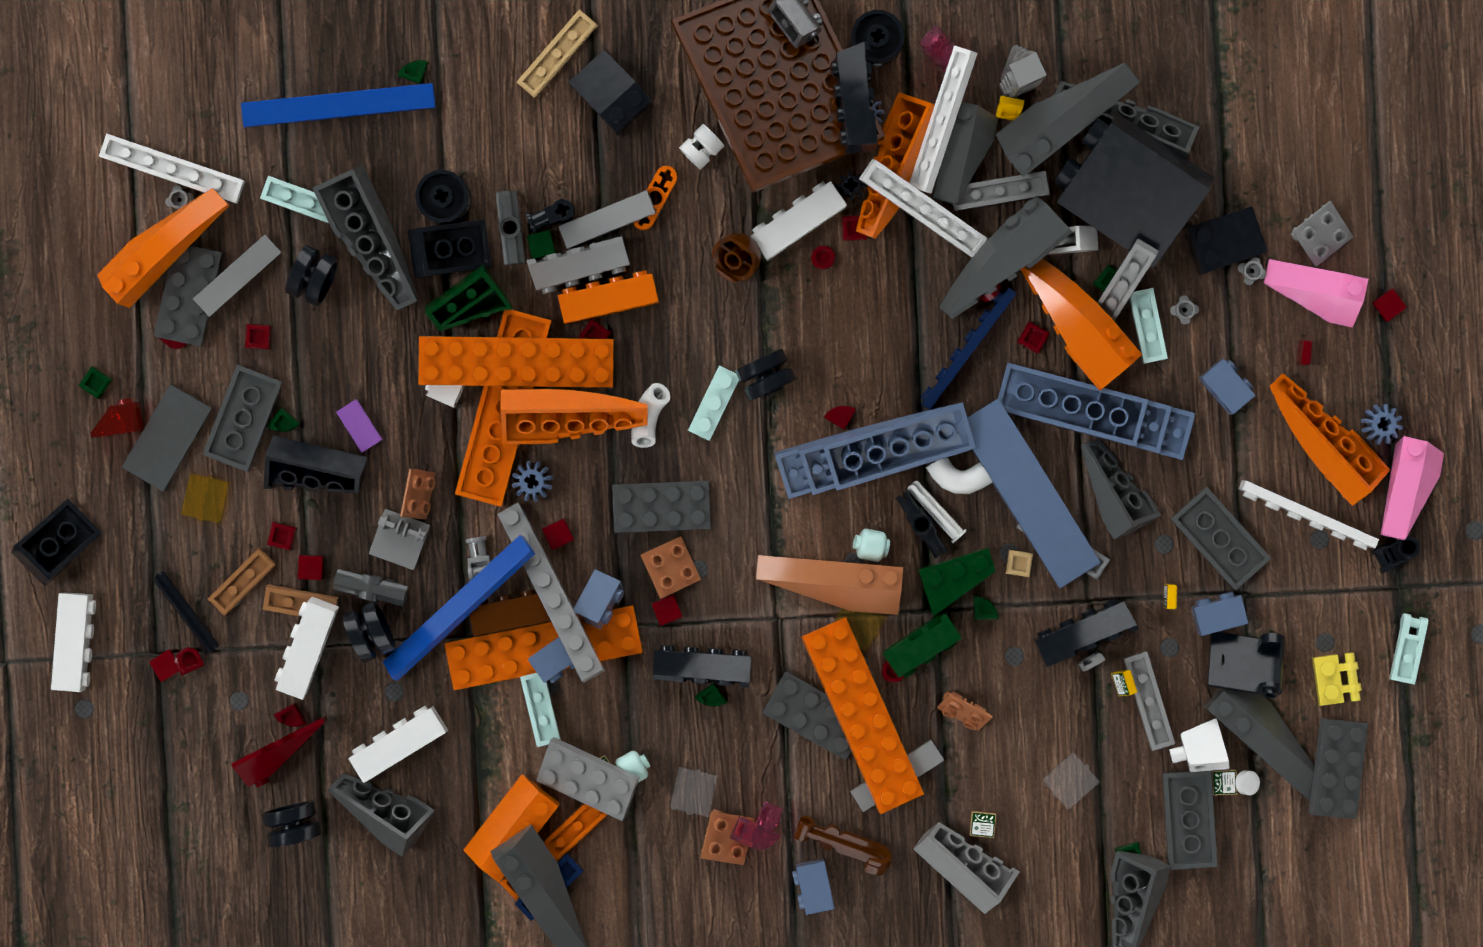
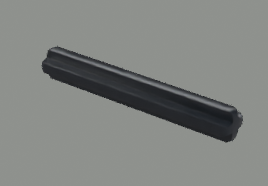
(185, 612)

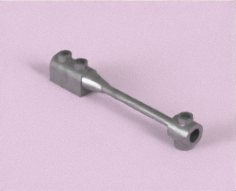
(796, 20)

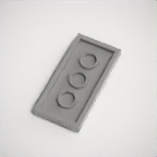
(587, 779)

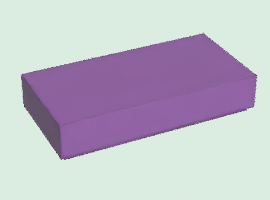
(359, 425)

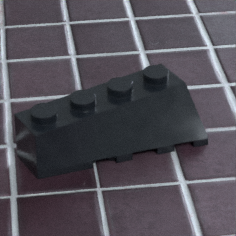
(854, 99)
(312, 467)
(1084, 632)
(702, 666)

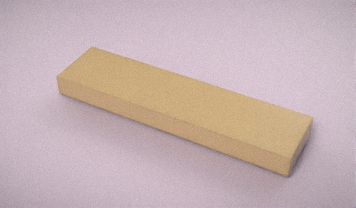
(557, 53)

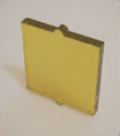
(205, 498)
(863, 625)

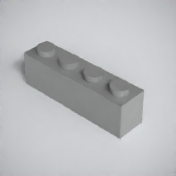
(1021, 72)
(578, 265)
(966, 867)

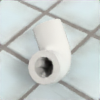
(656, 398)
(958, 480)

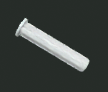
(936, 510)

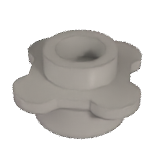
(177, 192)
(1259, 273)
(1184, 316)

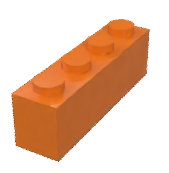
(608, 298)

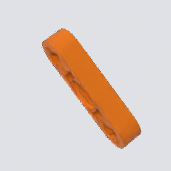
(668, 185)

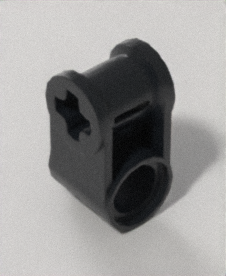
(1391, 554)

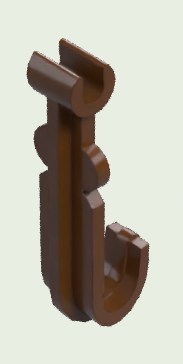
(873, 853)

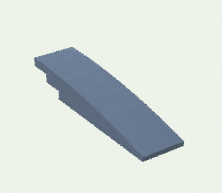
(1096, 412)
(874, 451)
(1030, 495)

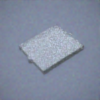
(1070, 780)
(693, 791)

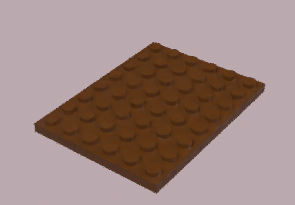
(763, 91)

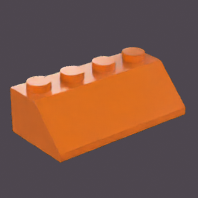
(519, 808)

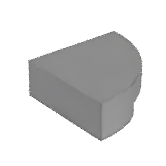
(1091, 661)

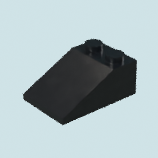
(611, 92)
(1225, 240)
(449, 248)
(55, 542)

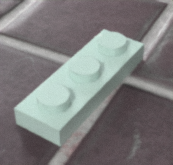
(292, 198)
(1148, 326)
(714, 403)
(540, 709)

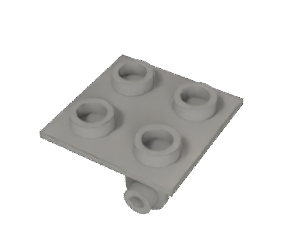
(1322, 233)
(399, 539)

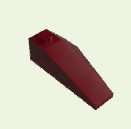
(264, 762)

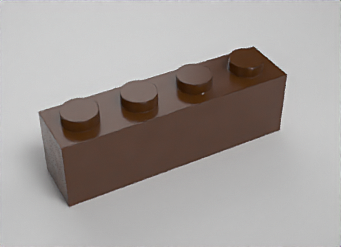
(508, 613)

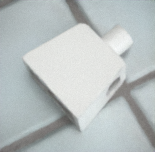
(1202, 748)

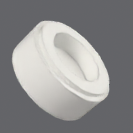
(1247, 782)

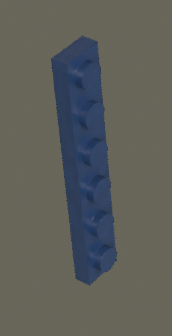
(960, 356)

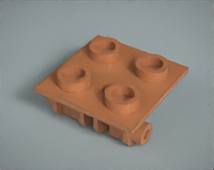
(418, 494)
(670, 567)
(972, 716)
(717, 839)

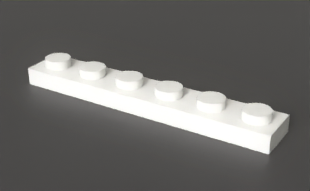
(943, 119)
(171, 168)
(922, 208)
(1316, 519)

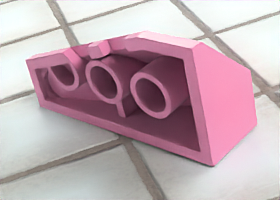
(1324, 292)
(1412, 479)

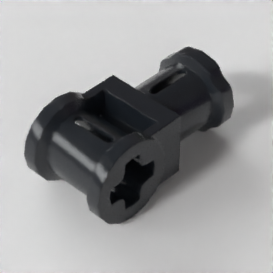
(550, 215)

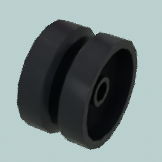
(885, 26)
(439, 183)
(312, 275)
(767, 378)
(369, 632)
(291, 824)

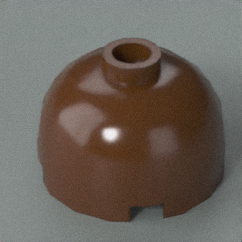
(737, 257)

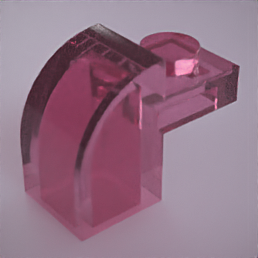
(937, 47)
(758, 834)

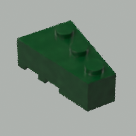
(467, 300)
(954, 577)
(921, 645)

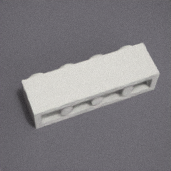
(799, 220)
(72, 642)
(306, 648)
(398, 744)

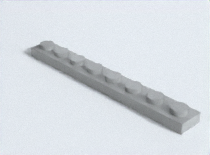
(553, 596)

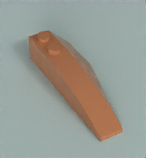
(841, 584)

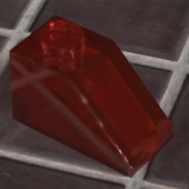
(119, 419)

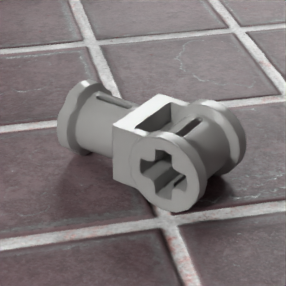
(477, 562)

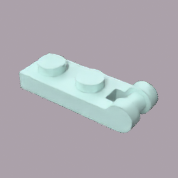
(1408, 649)

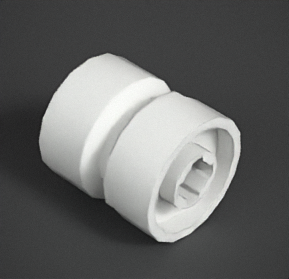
(708, 140)

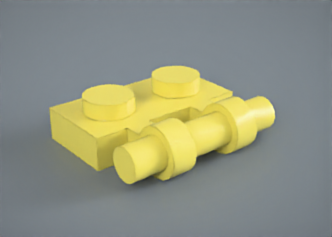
(1329, 682)

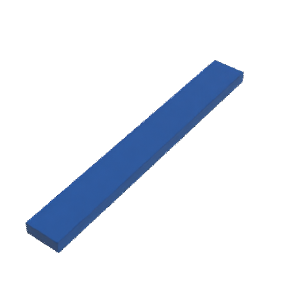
(338, 105)
(458, 607)

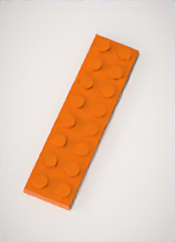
(515, 361)
(486, 460)
(506, 653)
(862, 715)

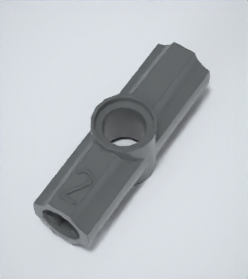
(509, 212)
(370, 587)

